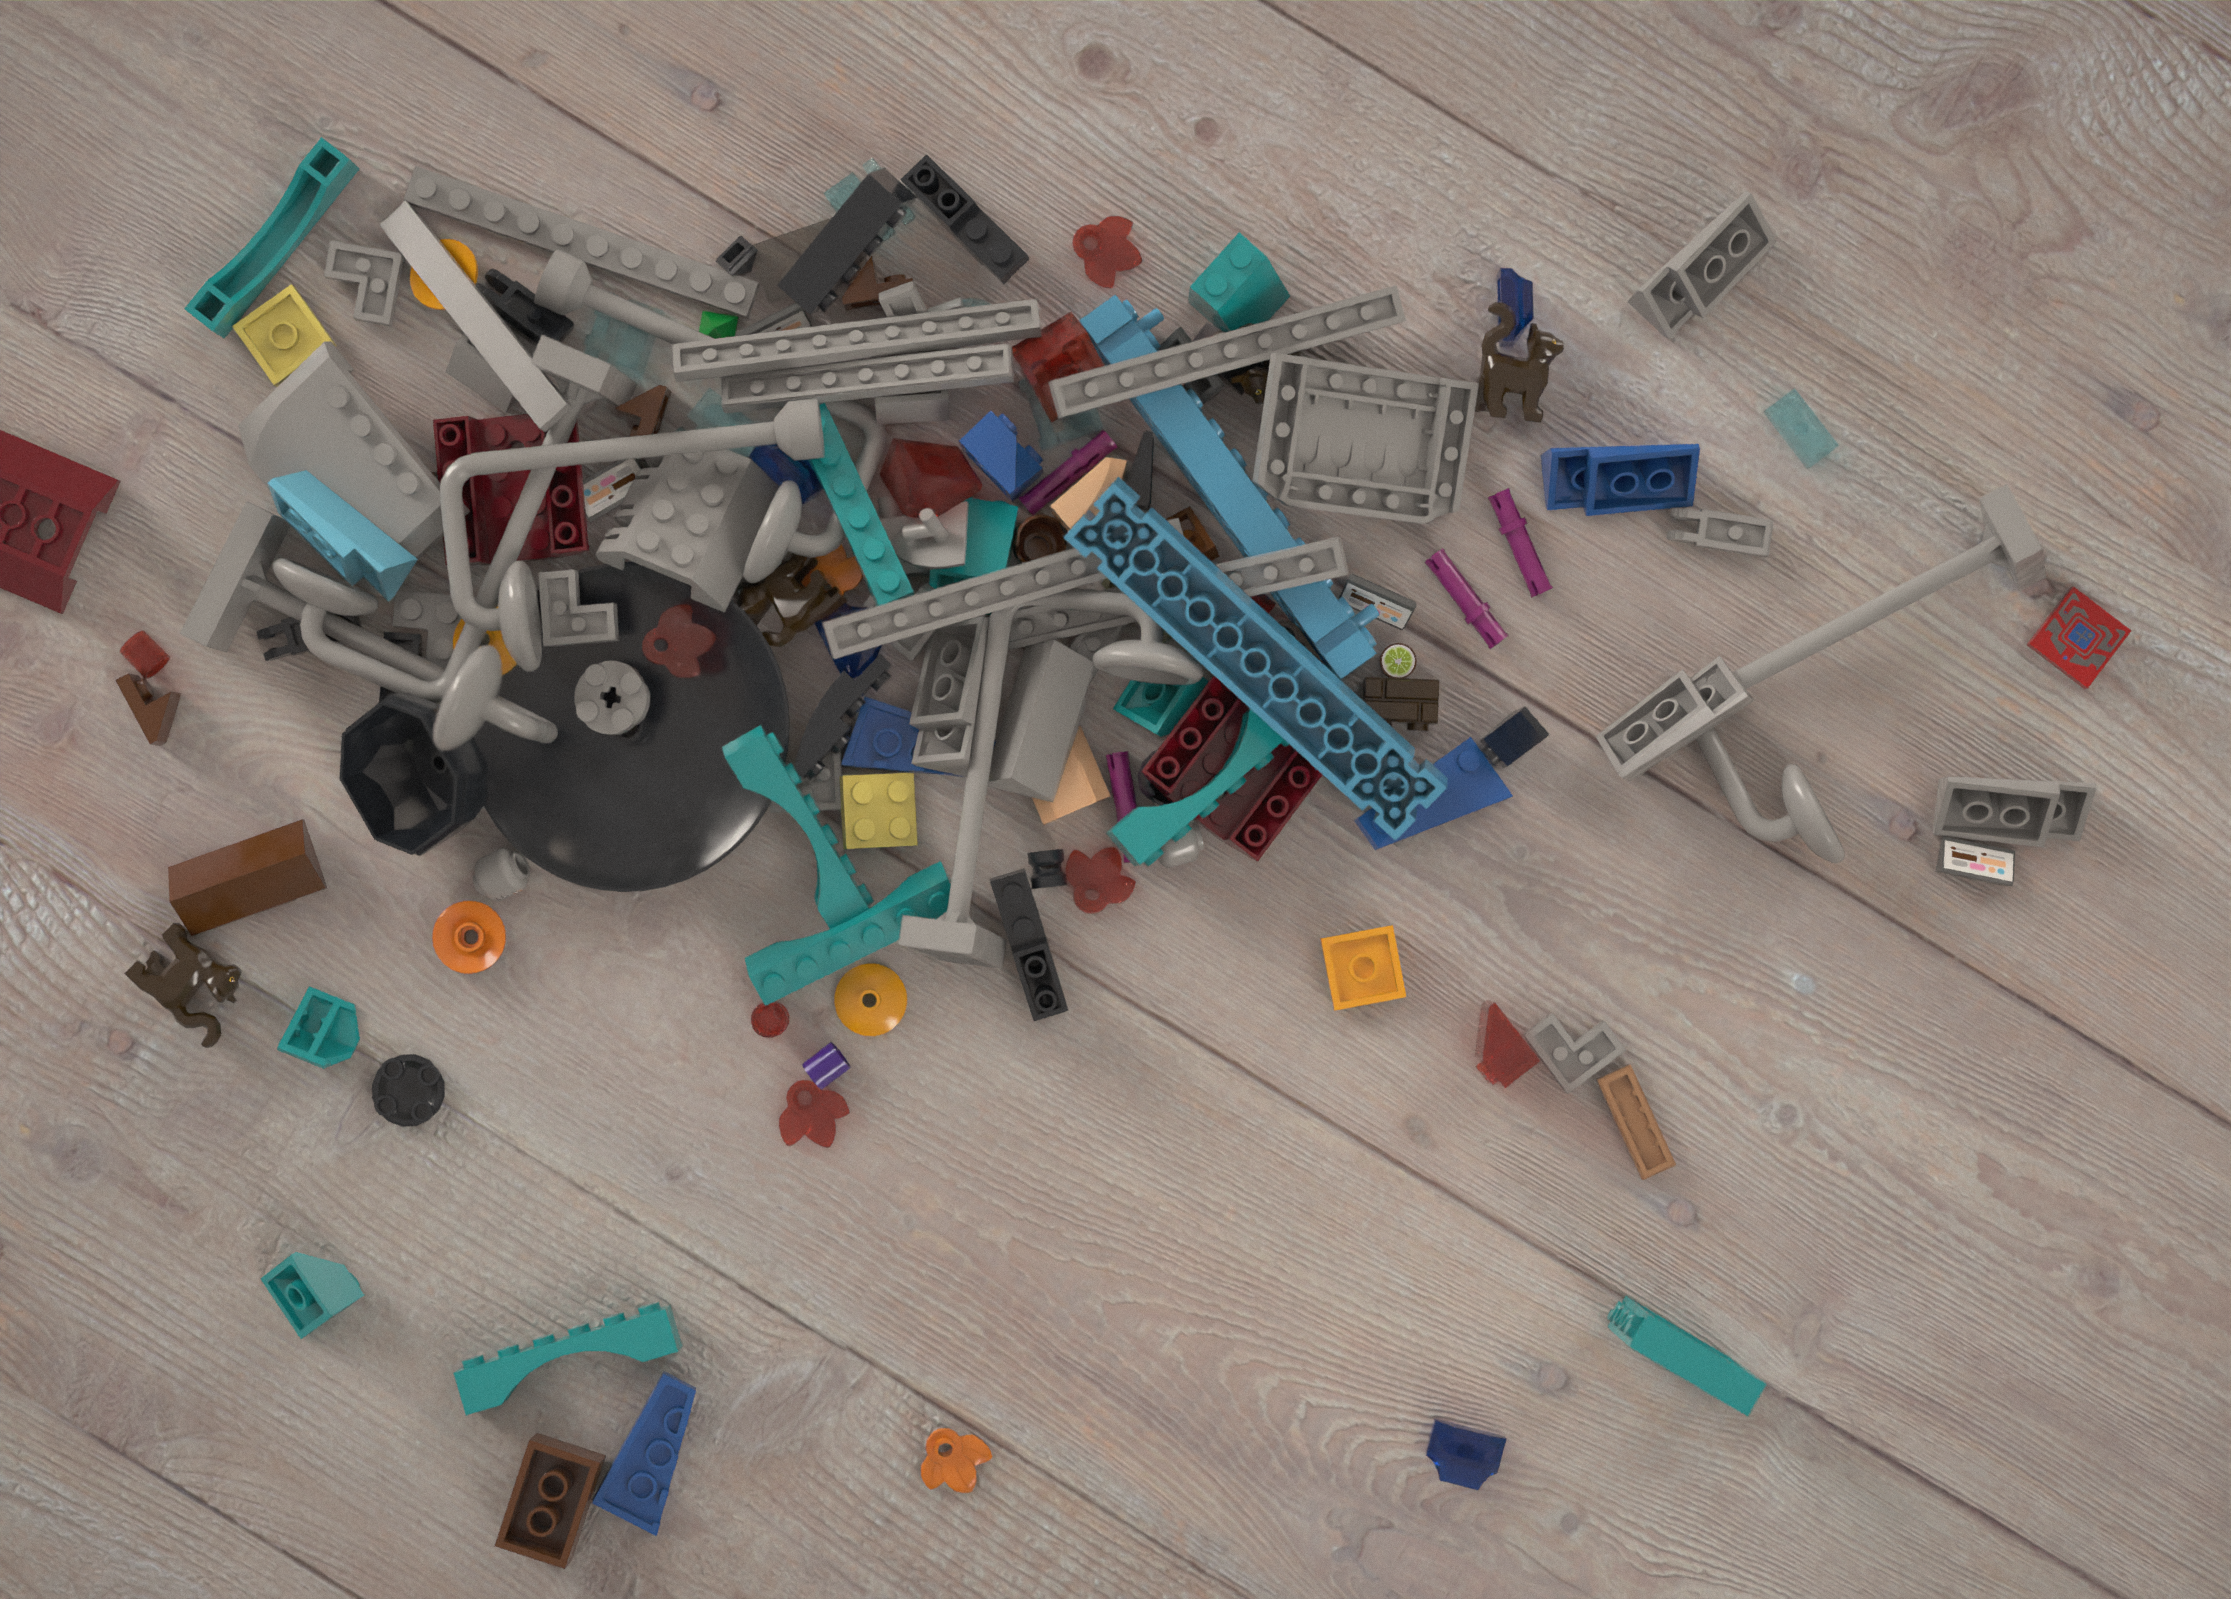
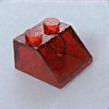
(1059, 353)
(927, 476)
(1500, 1048)

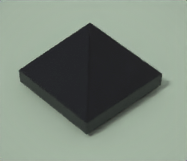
(738, 257)

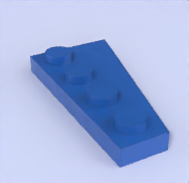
(884, 740)
(1469, 788)
(644, 1466)

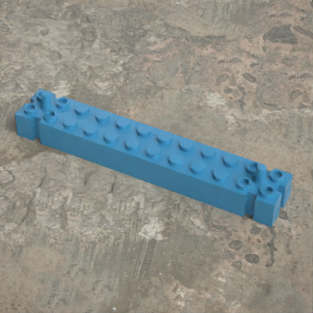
(1228, 491)
(1257, 659)

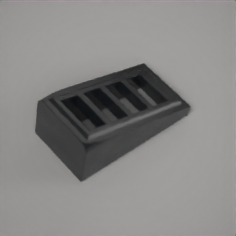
(1141, 472)

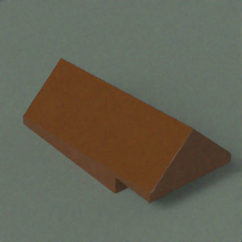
(245, 878)

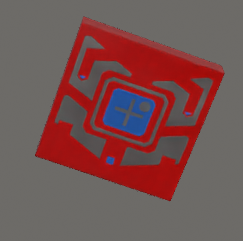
(2079, 637)

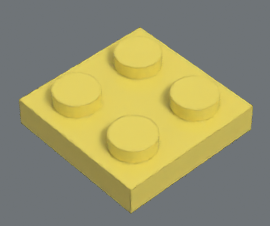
(282, 334)
(878, 810)

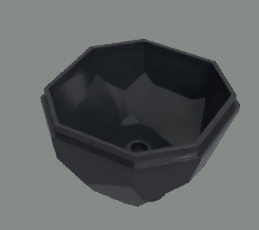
(403, 782)

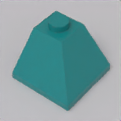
(1157, 705)
(311, 1290)

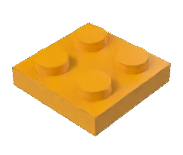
(1363, 967)

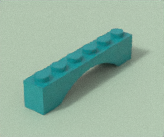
(239, 283)
(859, 518)
(761, 770)
(1149, 828)
(799, 962)
(641, 1337)

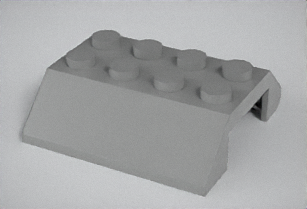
(692, 521)

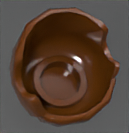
(1038, 538)

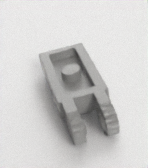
(1724, 531)

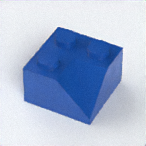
(1001, 458)

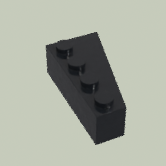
(846, 240)

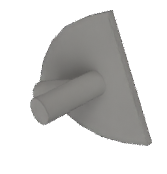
(934, 540)

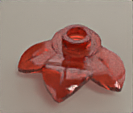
(1112, 252)
(683, 639)
(1099, 874)
(813, 1119)

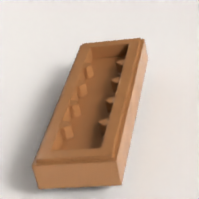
(1636, 1122)

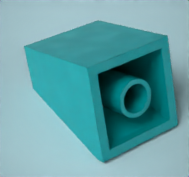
(1238, 287)
(987, 544)

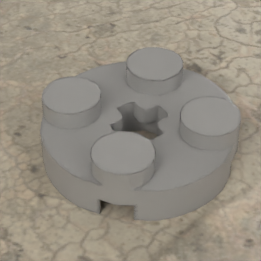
(599, 680)

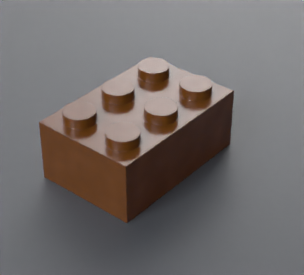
(550, 1500)

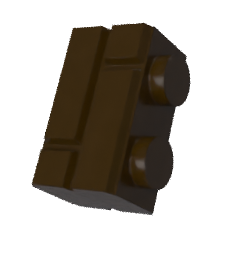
(1403, 701)

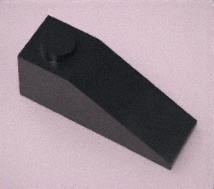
(1512, 738)

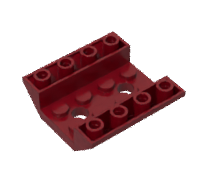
(39, 488)
(491, 498)
(1198, 751)

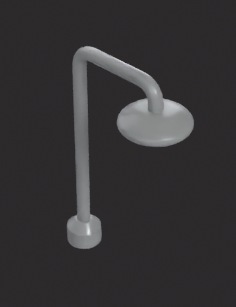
(569, 286)
(794, 430)

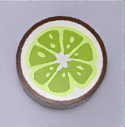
(1397, 661)

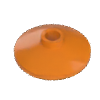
(451, 942)

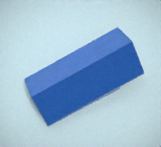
(1620, 477)

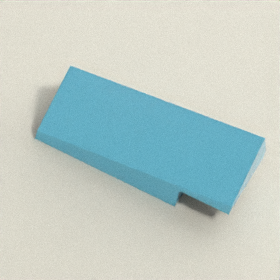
(341, 533)

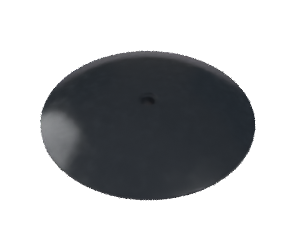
(646, 804)

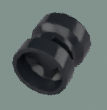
(1047, 877)

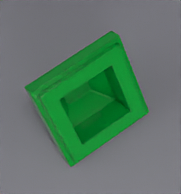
(718, 325)

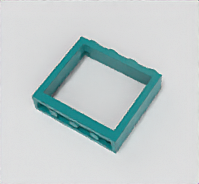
(1685, 1355)

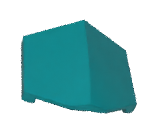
(321, 1030)

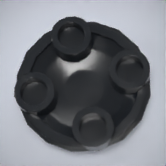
(408, 1090)

